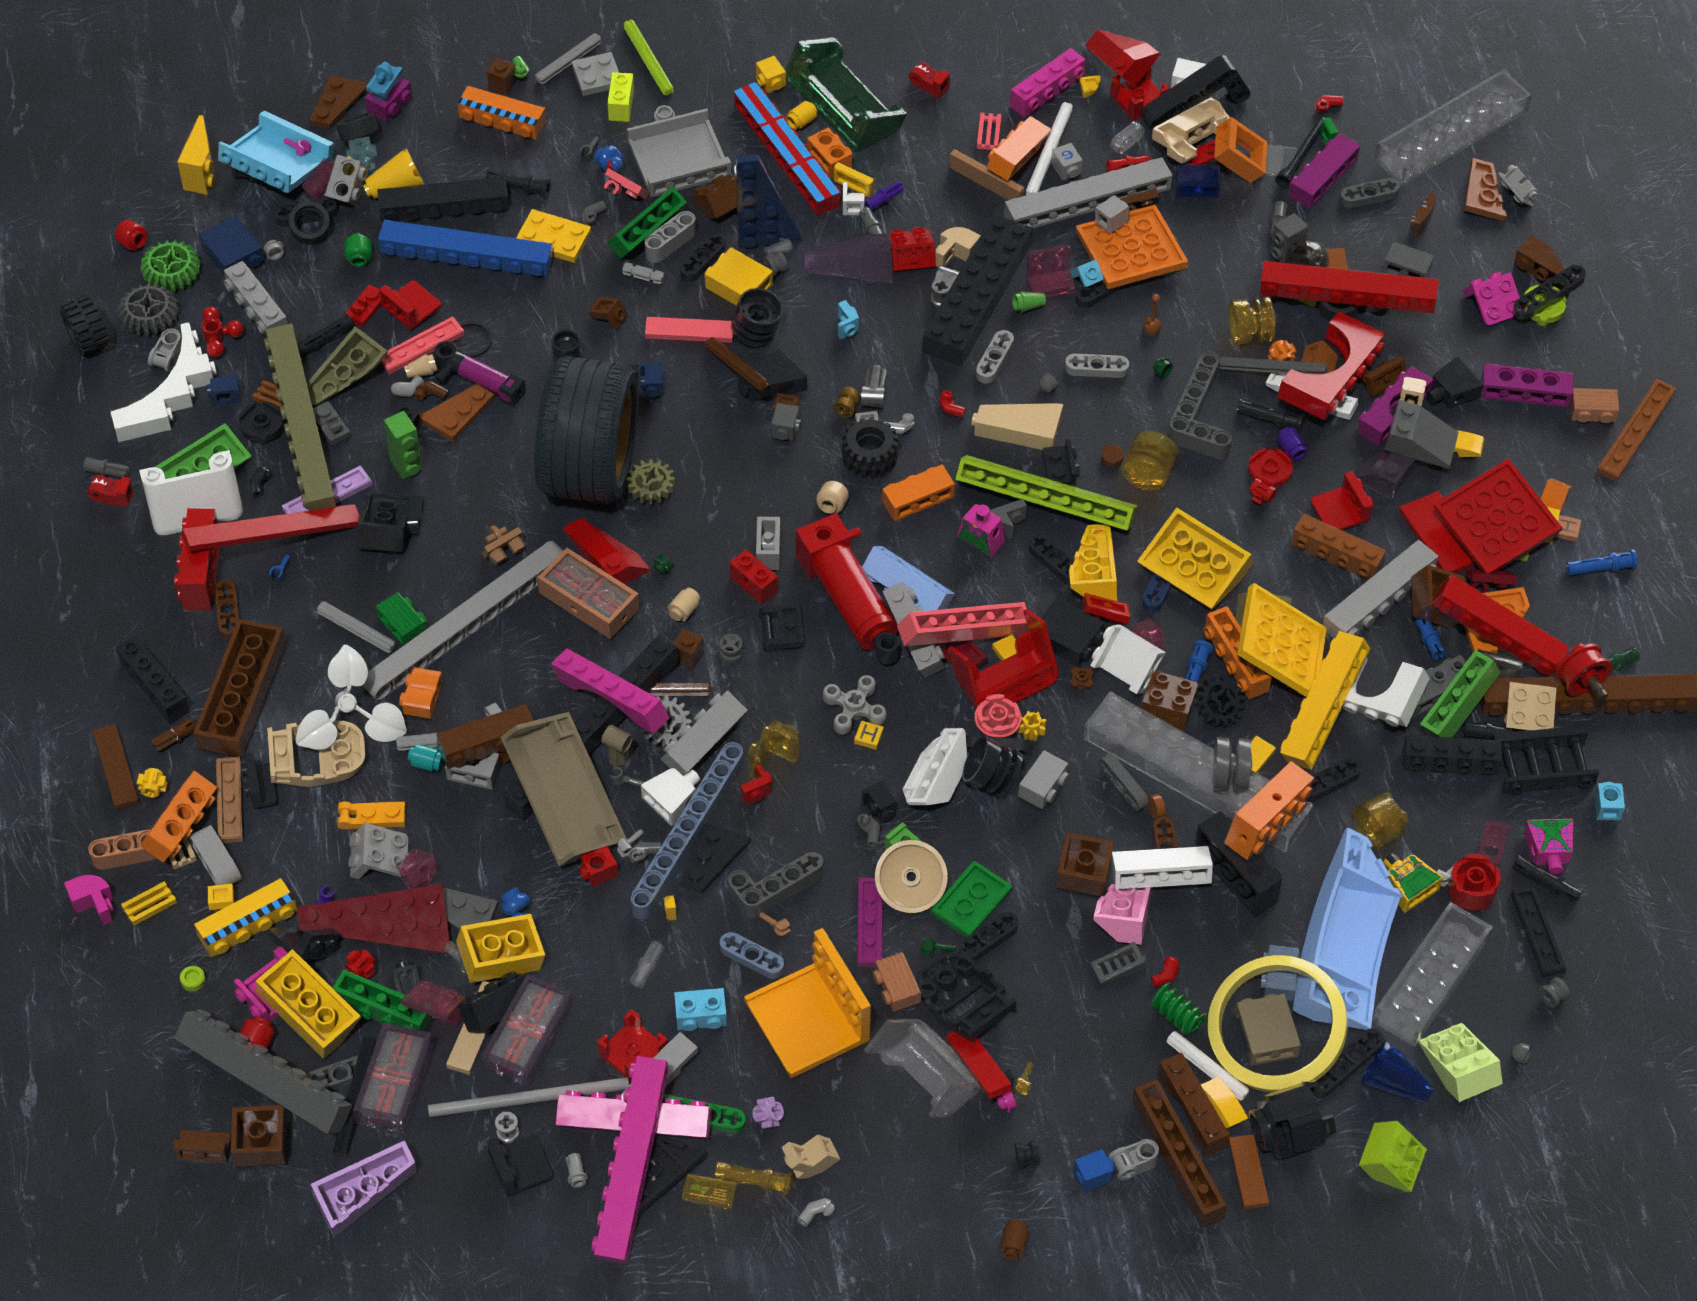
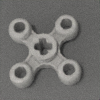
(854, 705)

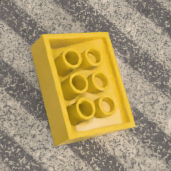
(1196, 559)

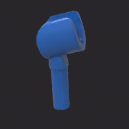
(279, 569)

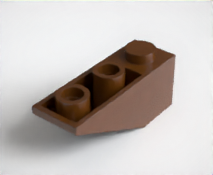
(1539, 260)

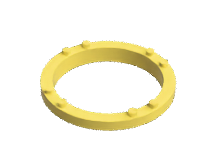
(1318, 1066)

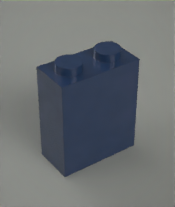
(230, 244)

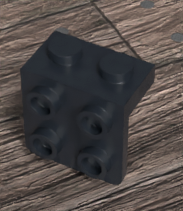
(308, 945)

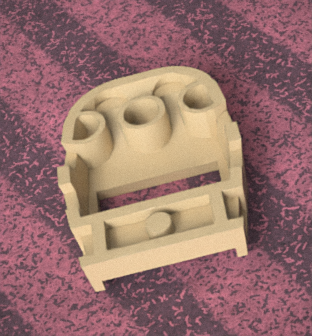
(336, 762)

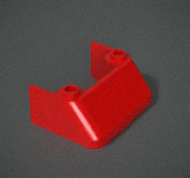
(1016, 676)

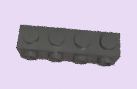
(1439, 680)

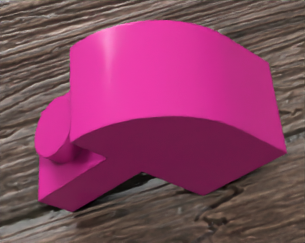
(88, 892)

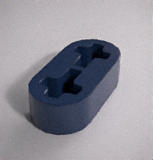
(1152, 590)

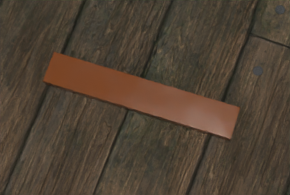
(1636, 430)

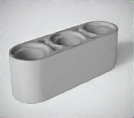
(670, 236)
(214, 856)

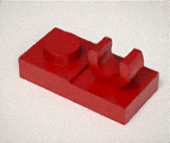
(365, 306)
(1108, 608)

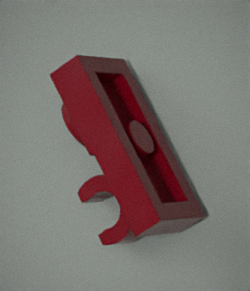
(1499, 578)

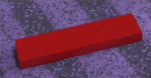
(980, 1065)

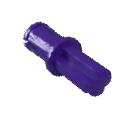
(883, 196)

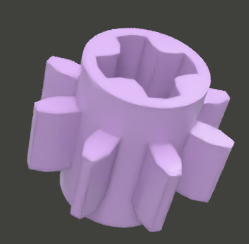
(768, 1112)

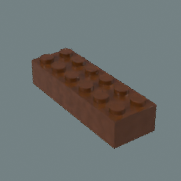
(239, 688)

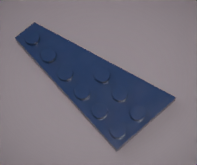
(760, 209)

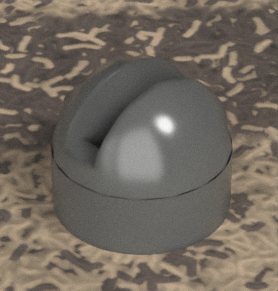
(1048, 383)
(1521, 1053)

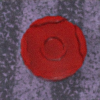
(1271, 463)

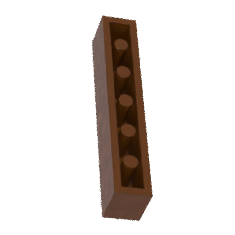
(1179, 1153)

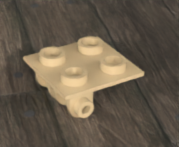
(1530, 707)

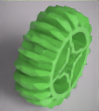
(170, 265)

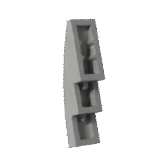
(676, 1053)

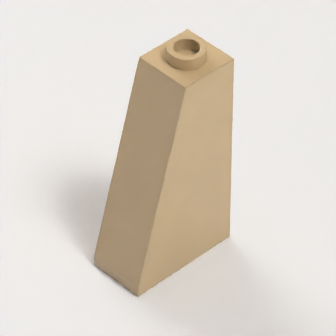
(1019, 424)

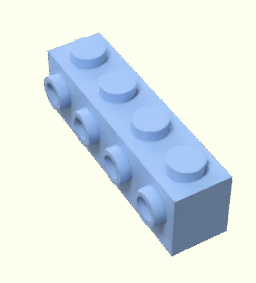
(890, 570)

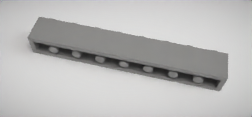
(1086, 194)

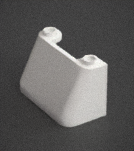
(199, 490)

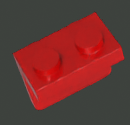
(1344, 505)

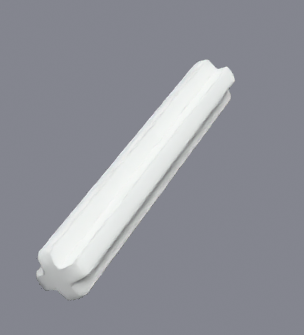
(1206, 1064)

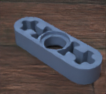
(733, 953)

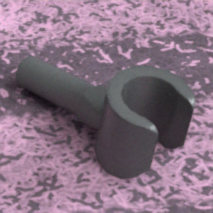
(589, 148)
(621, 778)

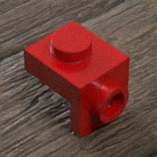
(757, 788)

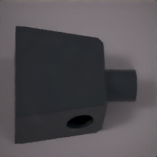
(1454, 385)

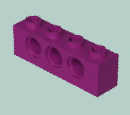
(1527, 385)

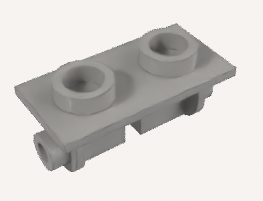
(1512, 181)

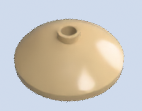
(905, 858)

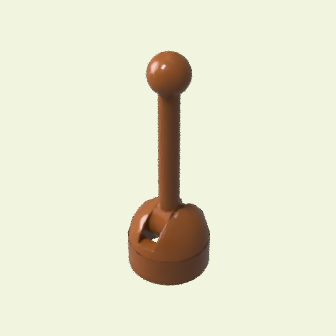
(1154, 323)

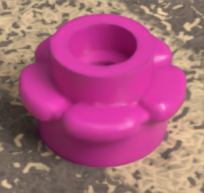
(1006, 1101)

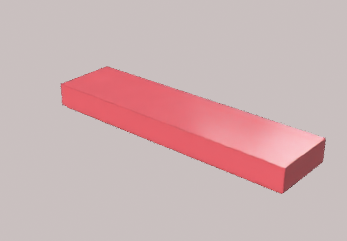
(688, 329)
(421, 344)

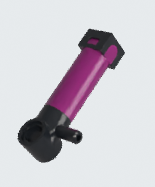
(449, 360)

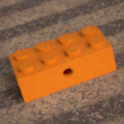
(1269, 811)

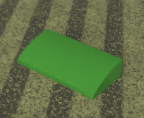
(197, 455)

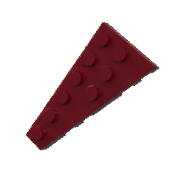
(395, 919)

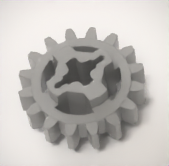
(677, 719)

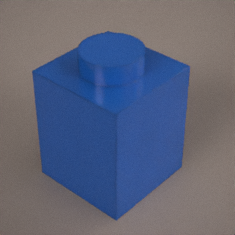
(1094, 1170)

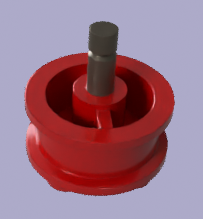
(1584, 670)

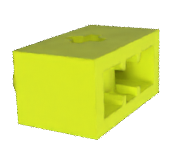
(620, 97)

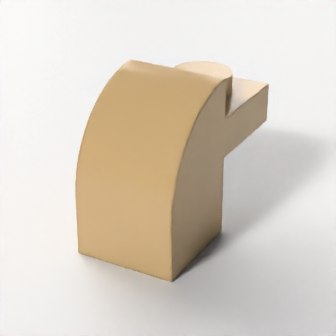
(957, 243)
(811, 1157)

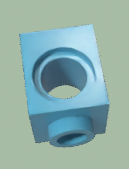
(1609, 809)

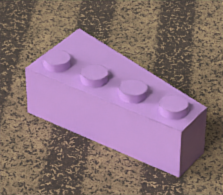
(360, 1186)

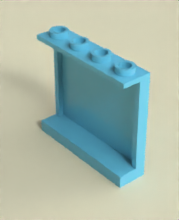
(269, 159)

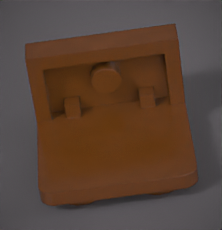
(1169, 698)

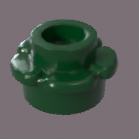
(1162, 367)
(663, 564)

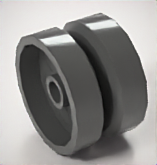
(1232, 764)

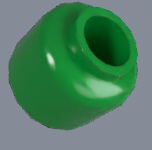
(358, 250)

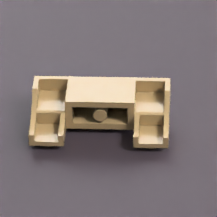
(1188, 128)

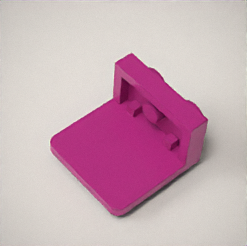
(1494, 297)

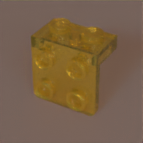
(774, 739)

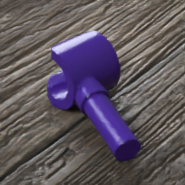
(324, 897)

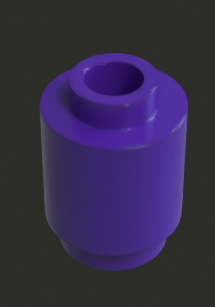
(1292, 443)

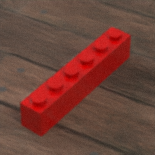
(1500, 625)

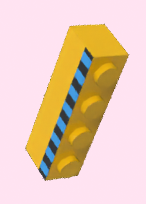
(246, 918)

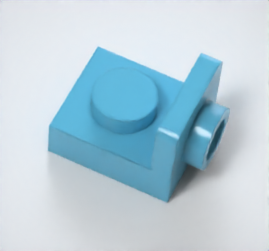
(1088, 273)

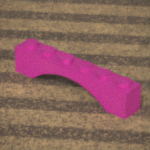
(636, 703)

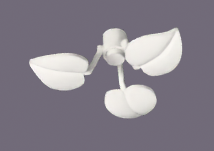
(345, 670)

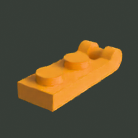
(379, 814)

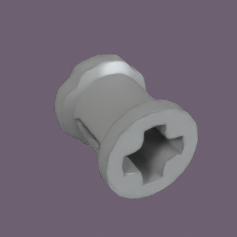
(501, 1124)

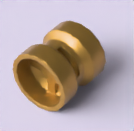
(846, 403)

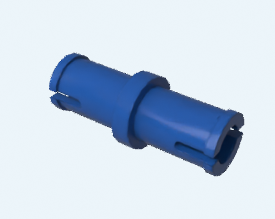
(1430, 638)

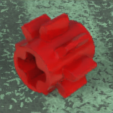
(1263, 490)
(360, 963)

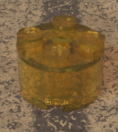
(1380, 820)

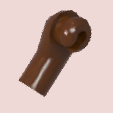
(429, 388)

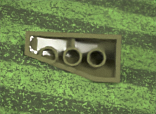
(347, 364)

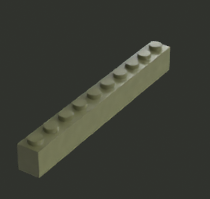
(300, 418)

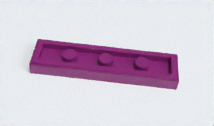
(869, 923)

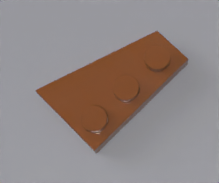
(1482, 191)
(458, 412)

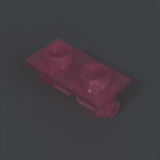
(319, 179)

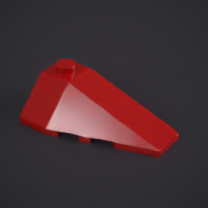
(1123, 54)
(606, 551)

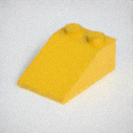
(196, 162)

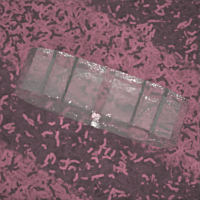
(1127, 137)

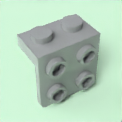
(376, 850)

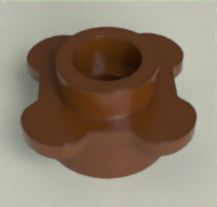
(1081, 683)

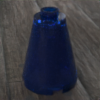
(1397, 1075)

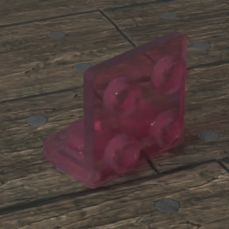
(1049, 271)
(435, 1001)

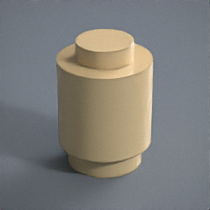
(684, 604)

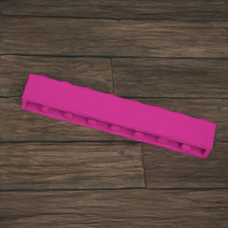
(631, 1160)

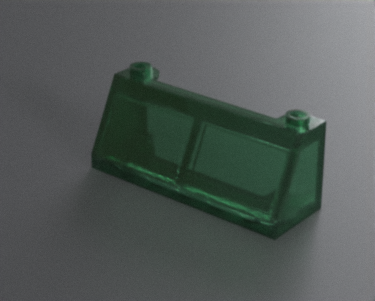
(839, 95)

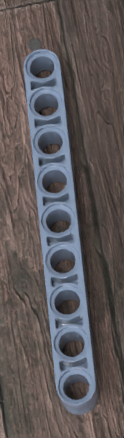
(687, 839)

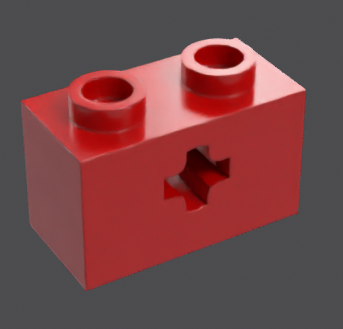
(753, 577)

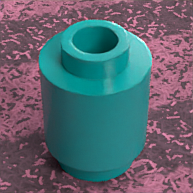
(425, 758)

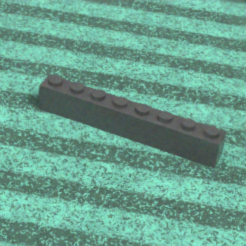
(263, 1071)

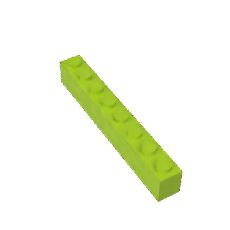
(1046, 492)

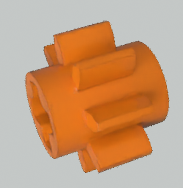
(1282, 351)

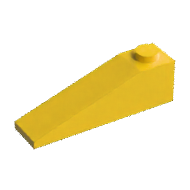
(1094, 564)

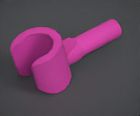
(300, 147)

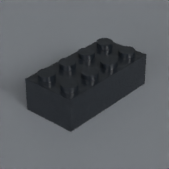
(1250, 880)

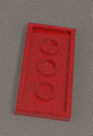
(1435, 533)

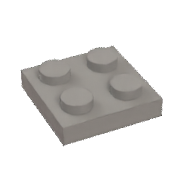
(594, 73)

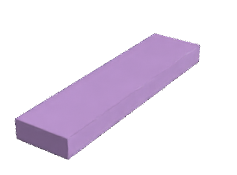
(342, 487)

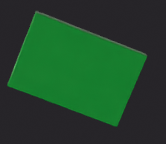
(971, 899)

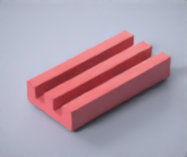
(989, 119)

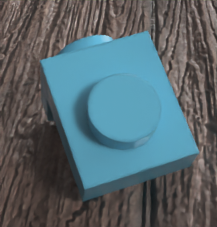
(849, 320)

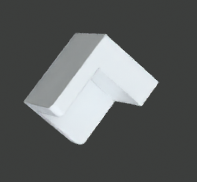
(852, 202)

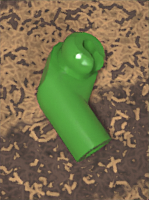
(520, 67)

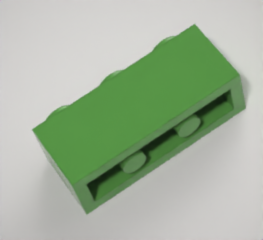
(403, 444)

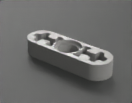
(994, 348)
(1111, 372)

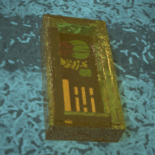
(709, 1191)

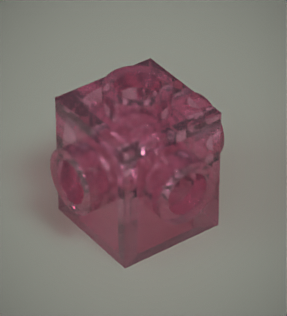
(1150, 632)
(417, 868)

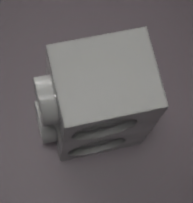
(340, 178)

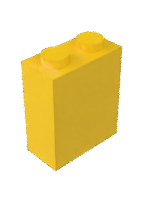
(736, 274)

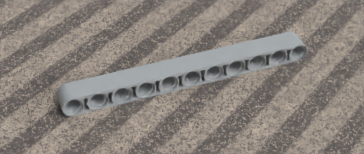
(460, 622)

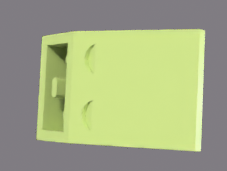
(1462, 1062)

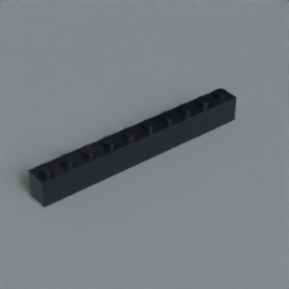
(644, 673)

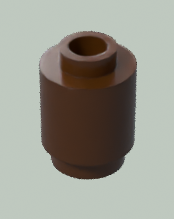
(1014, 1240)

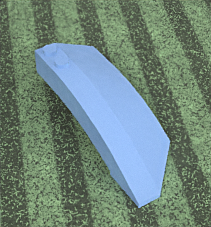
(1348, 933)

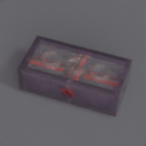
(527, 1030)
(393, 1078)

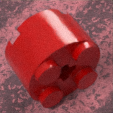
(1474, 882)

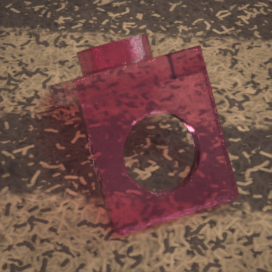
(1494, 835)

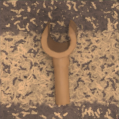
(780, 928)

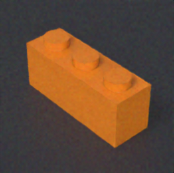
(918, 492)

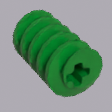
(1177, 1011)

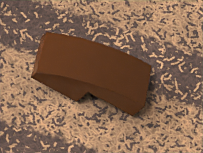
(1423, 215)

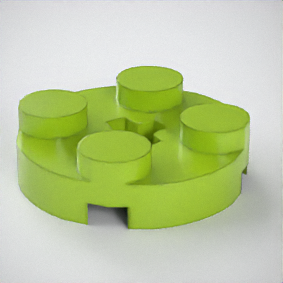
(1551, 313)

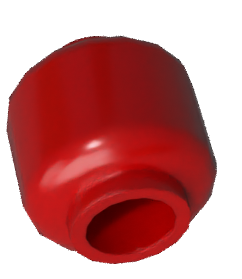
(131, 235)
(258, 1031)

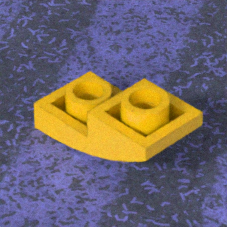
(1469, 444)
(1224, 1102)

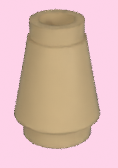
(421, 367)

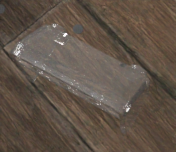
(928, 1061)

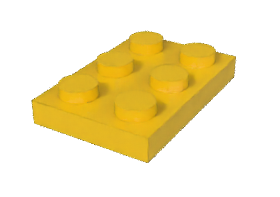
(565, 235)

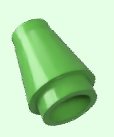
(1027, 301)

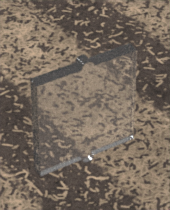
(1278, 158)

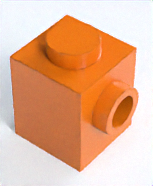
(1555, 494)

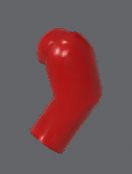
(948, 405)
(1168, 974)

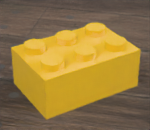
(500, 947)

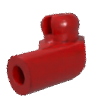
(1327, 101)

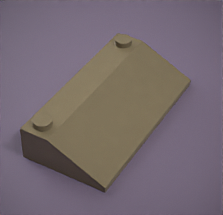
(562, 787)

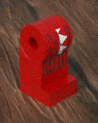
(930, 79)
(111, 490)

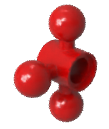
(214, 332)

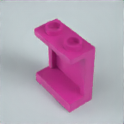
(246, 990)

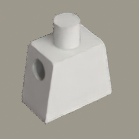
(670, 793)

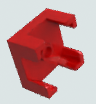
(1132, 98)
(628, 1044)

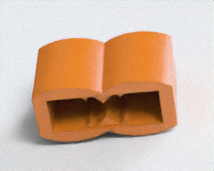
(421, 692)

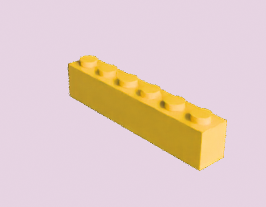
(1324, 700)

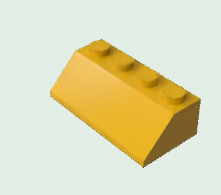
(307, 1003)

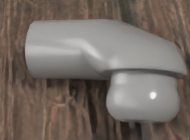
(406, 389)
(904, 425)
(813, 1208)

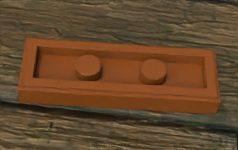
(1248, 1172)

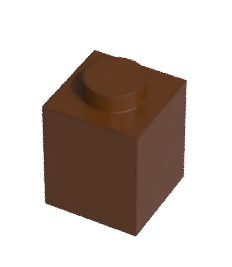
(501, 76)
(690, 648)

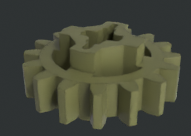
(653, 481)

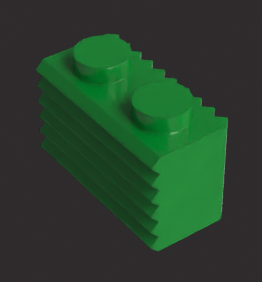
(401, 618)

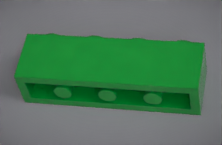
(646, 222)

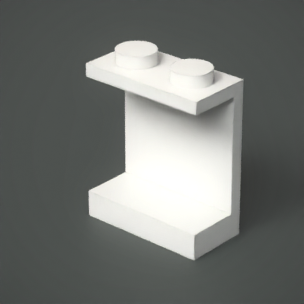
(1128, 657)

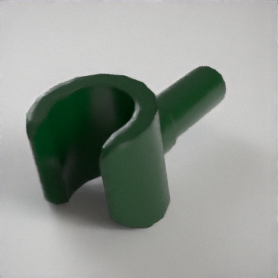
(930, 945)

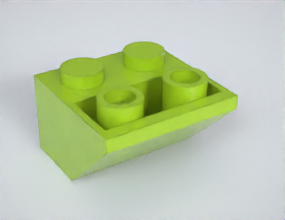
(1392, 1155)

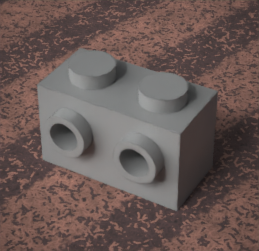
(1043, 780)

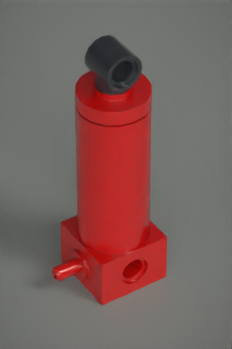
(827, 554)

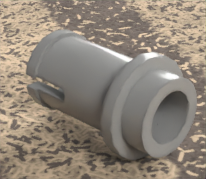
(577, 1177)

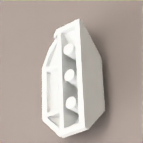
(937, 769)

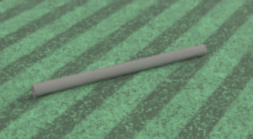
(525, 1097)

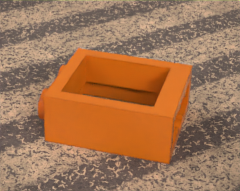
(1234, 132)

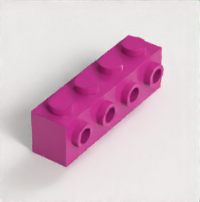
(1047, 82)

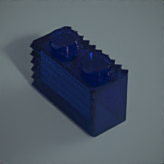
(1198, 180)

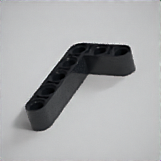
(1196, 88)

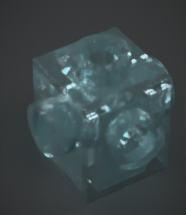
(363, 151)

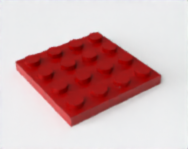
(1497, 517)

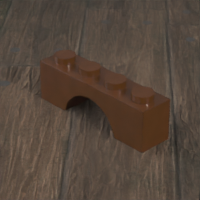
(1204, 1120)

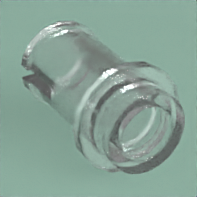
(784, 246)

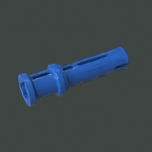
(1611, 562)
(1198, 661)

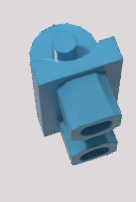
(385, 78)

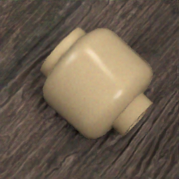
(832, 497)

